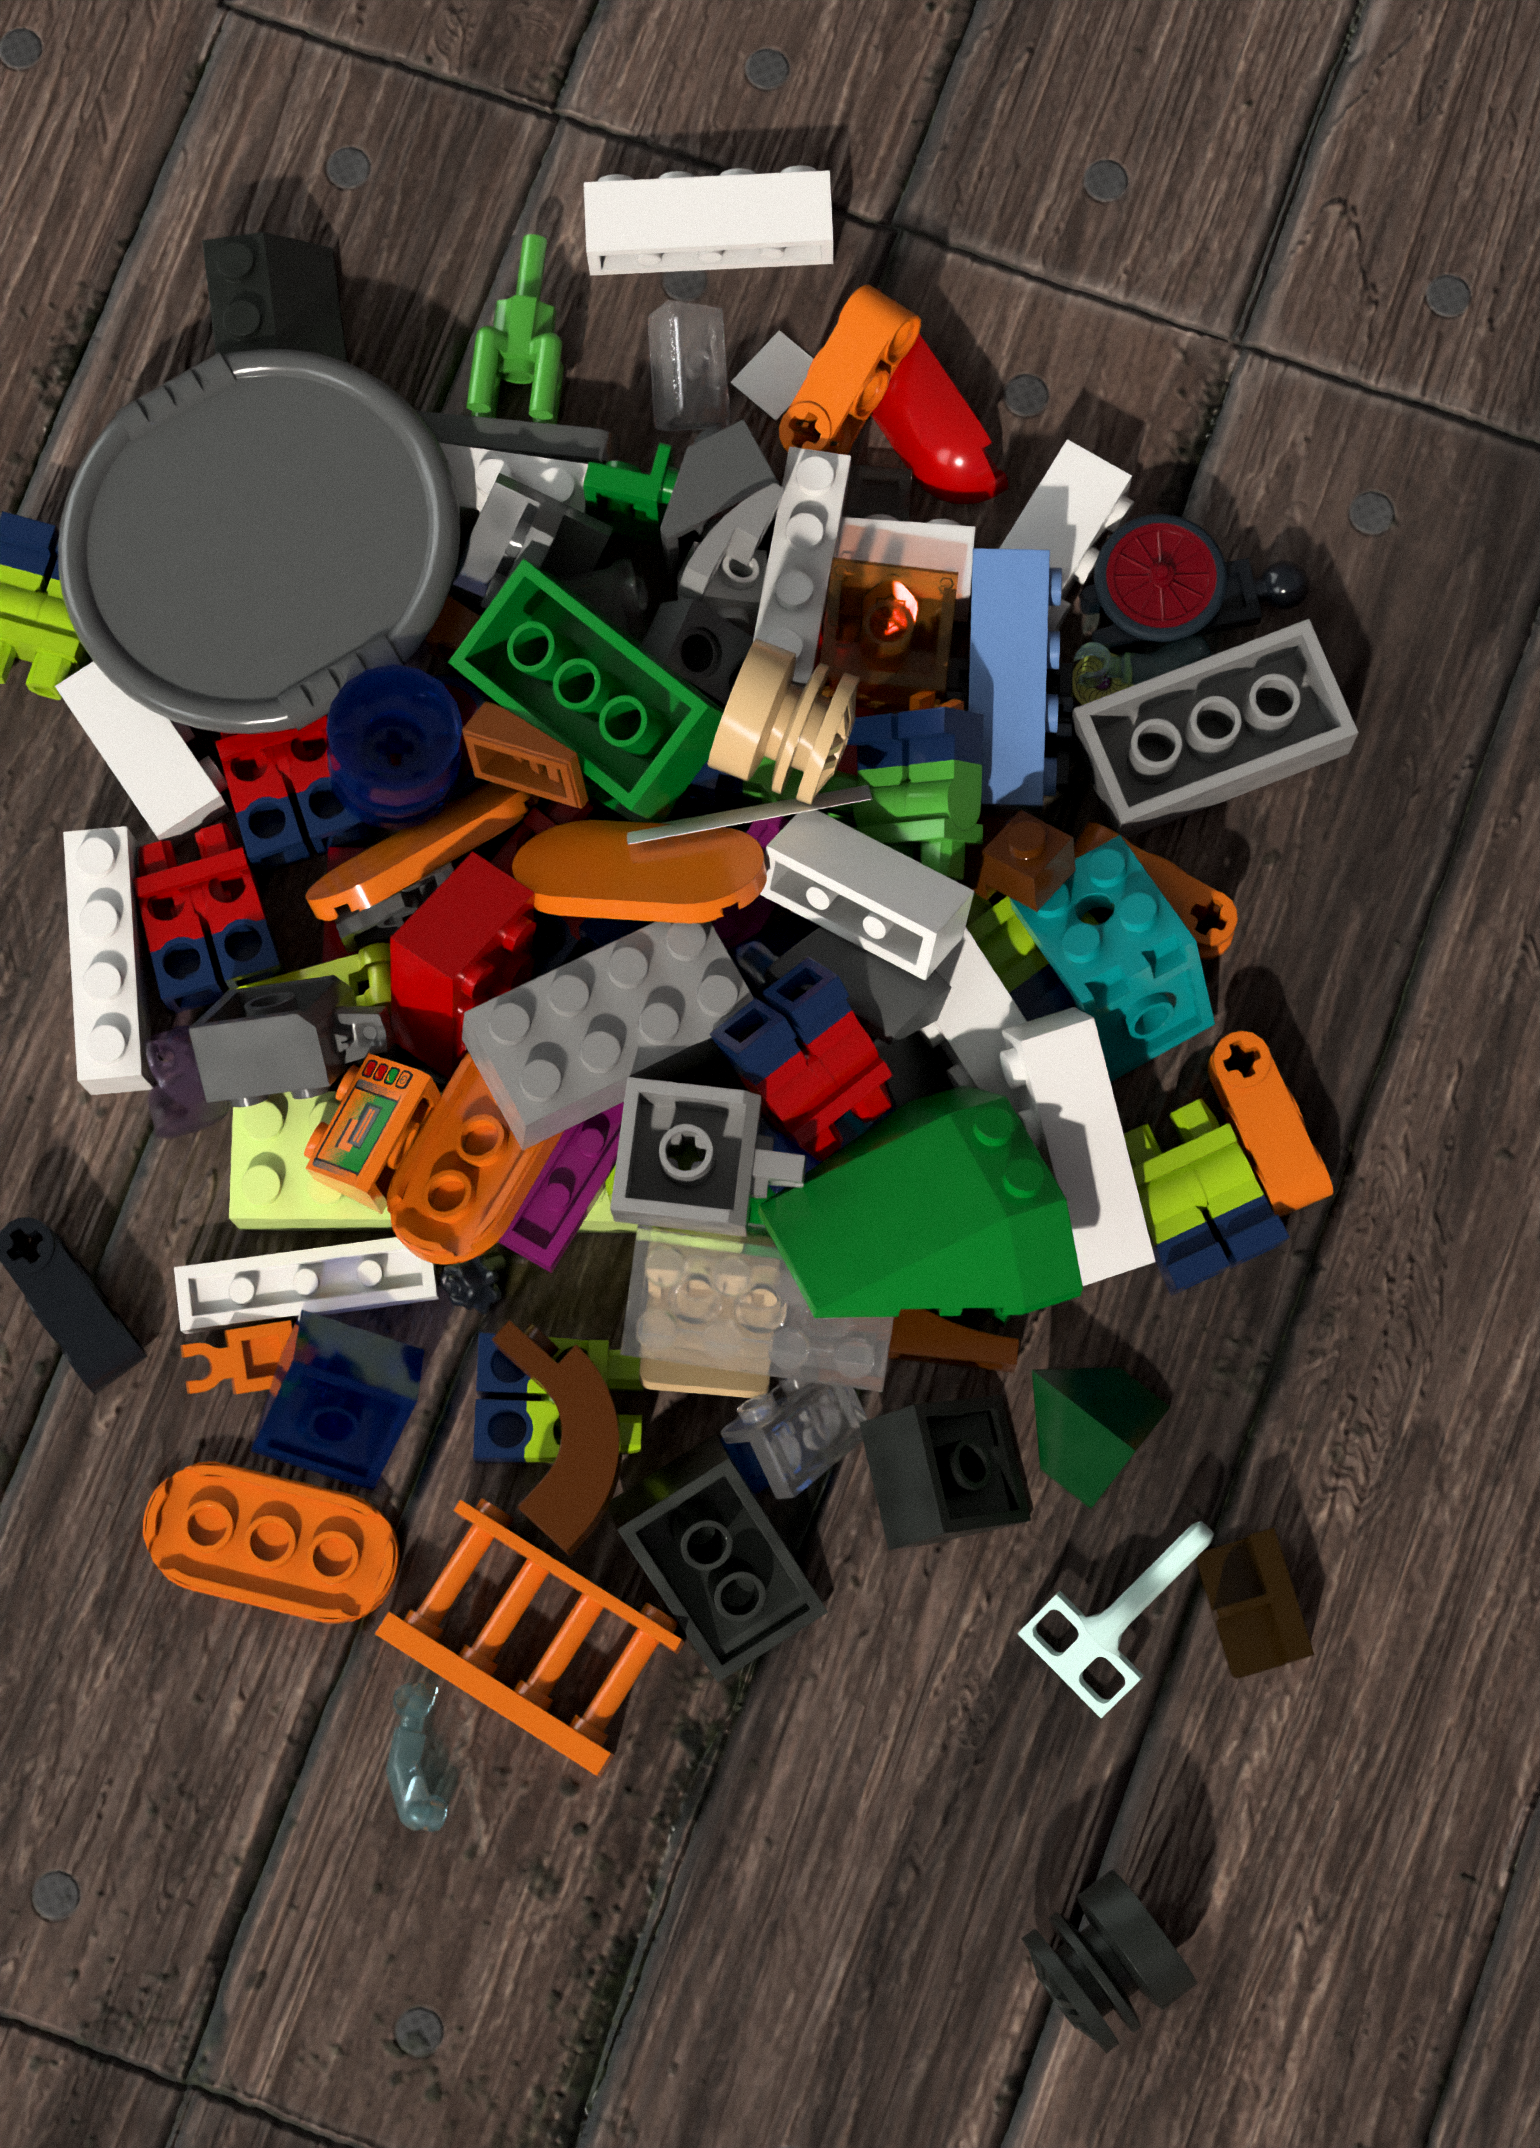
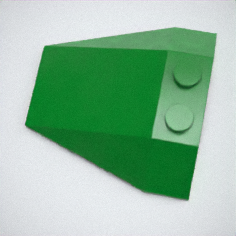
(930, 1213)

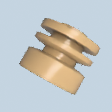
(784, 722)

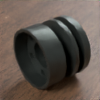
(1108, 1961)

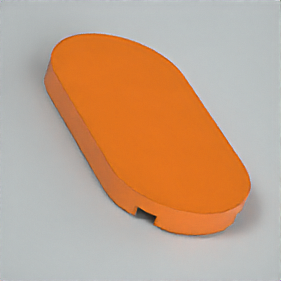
(418, 850)
(676, 879)
(462, 1175)
(271, 1542)

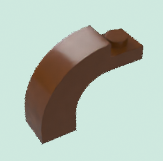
(589, 1459)

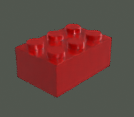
(457, 954)

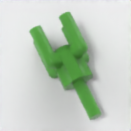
(520, 345)

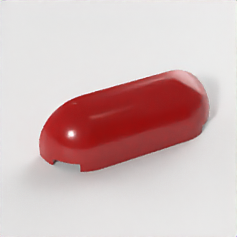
(937, 431)

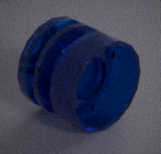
(387, 714)

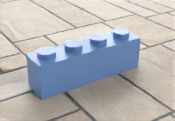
(1009, 674)

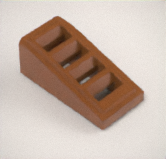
(522, 757)

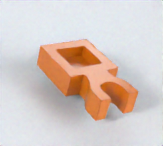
(247, 1359)

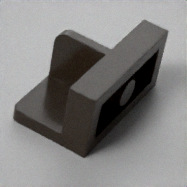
(1253, 1604)

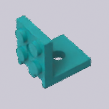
(1133, 971)

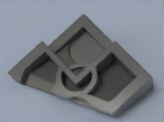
(385, 918)

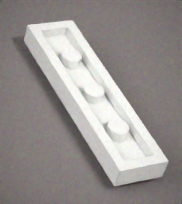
(802, 555)
(308, 1280)

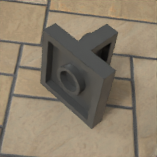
(526, 525)

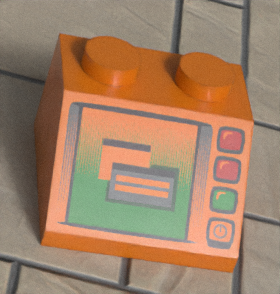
(371, 1129)

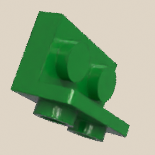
(630, 499)

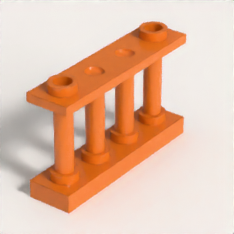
(475, 1666)

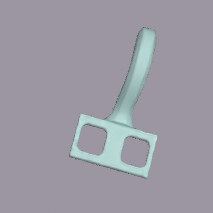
(1102, 1632)

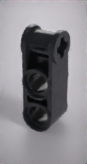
(70, 1305)

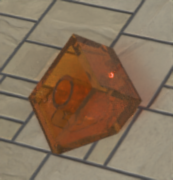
(889, 631)

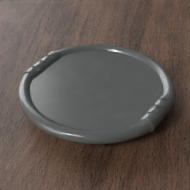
(258, 539)

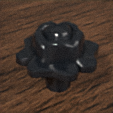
(474, 1282)

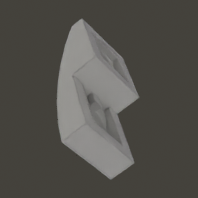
(734, 535)

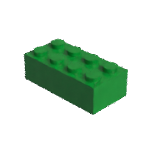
(591, 689)

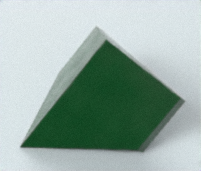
(1091, 1425)

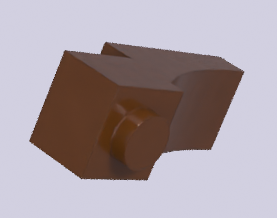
(1018, 859)
(934, 1340)

